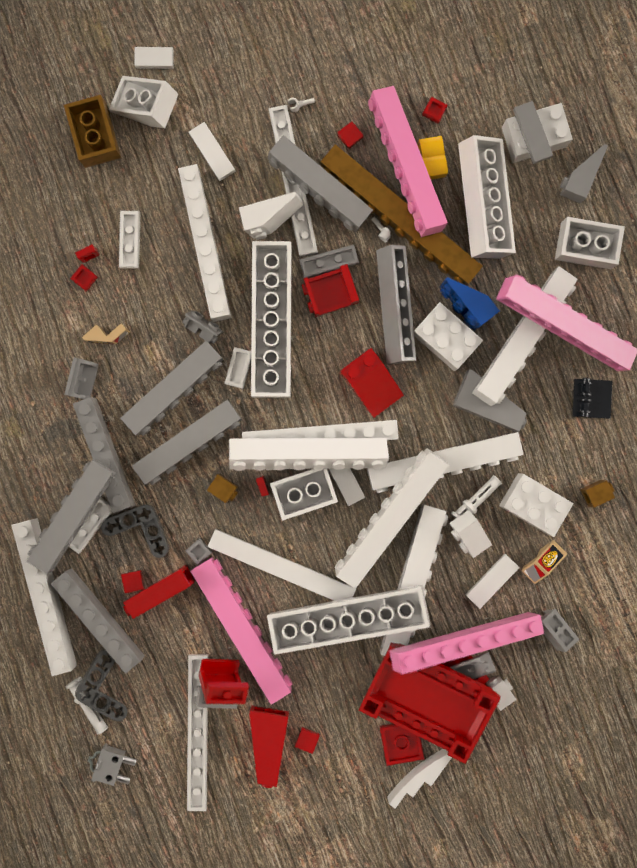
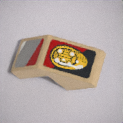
(98, 335)
(545, 562)

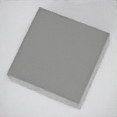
(198, 551)

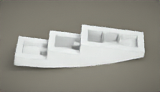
(424, 772)

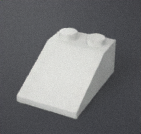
(144, 100)
(267, 215)

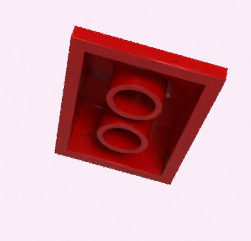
(371, 382)

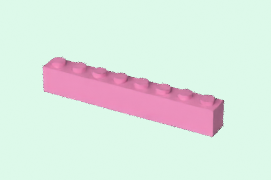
(407, 161)
(567, 323)
(242, 630)
(465, 642)

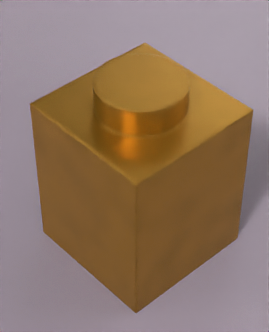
(223, 489)
(598, 493)

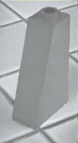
(503, 414)

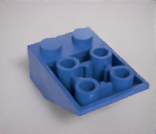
(472, 304)

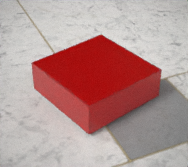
(434, 110)
(350, 135)
(87, 253)
(84, 277)
(262, 486)
(132, 581)
(307, 740)

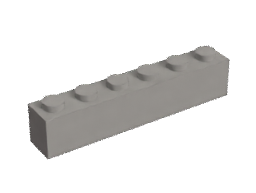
(319, 184)
(396, 304)
(171, 389)
(187, 442)
(103, 450)
(71, 516)
(98, 620)

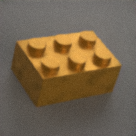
(92, 131)

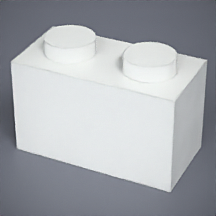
(470, 533)

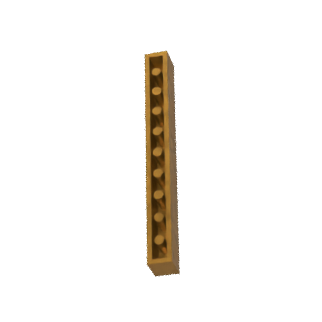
(395, 212)

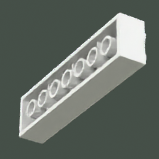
(271, 319)
(348, 619)

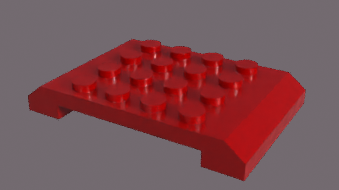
(432, 704)

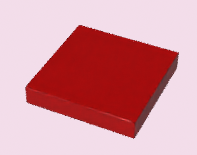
(400, 745)

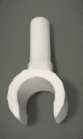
(299, 103)
(385, 232)

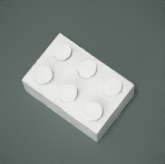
(555, 128)
(589, 243)
(447, 337)
(303, 493)
(536, 504)

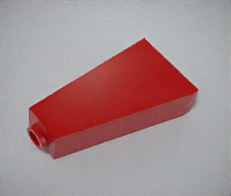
(159, 592)
(268, 739)

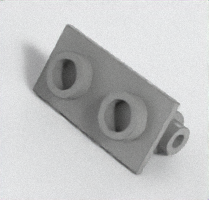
(195, 321)

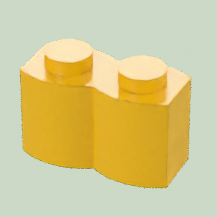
(433, 156)

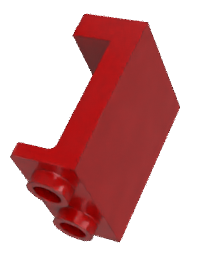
(330, 291)
(222, 682)

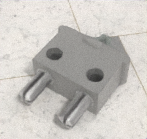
(110, 765)

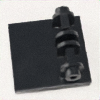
(592, 398)

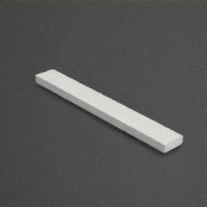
(301, 218)
(280, 566)
(197, 740)

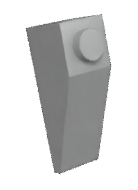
(579, 182)

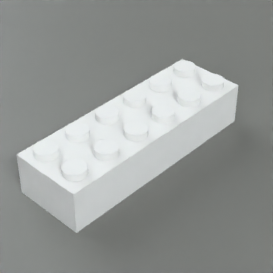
(486, 197)

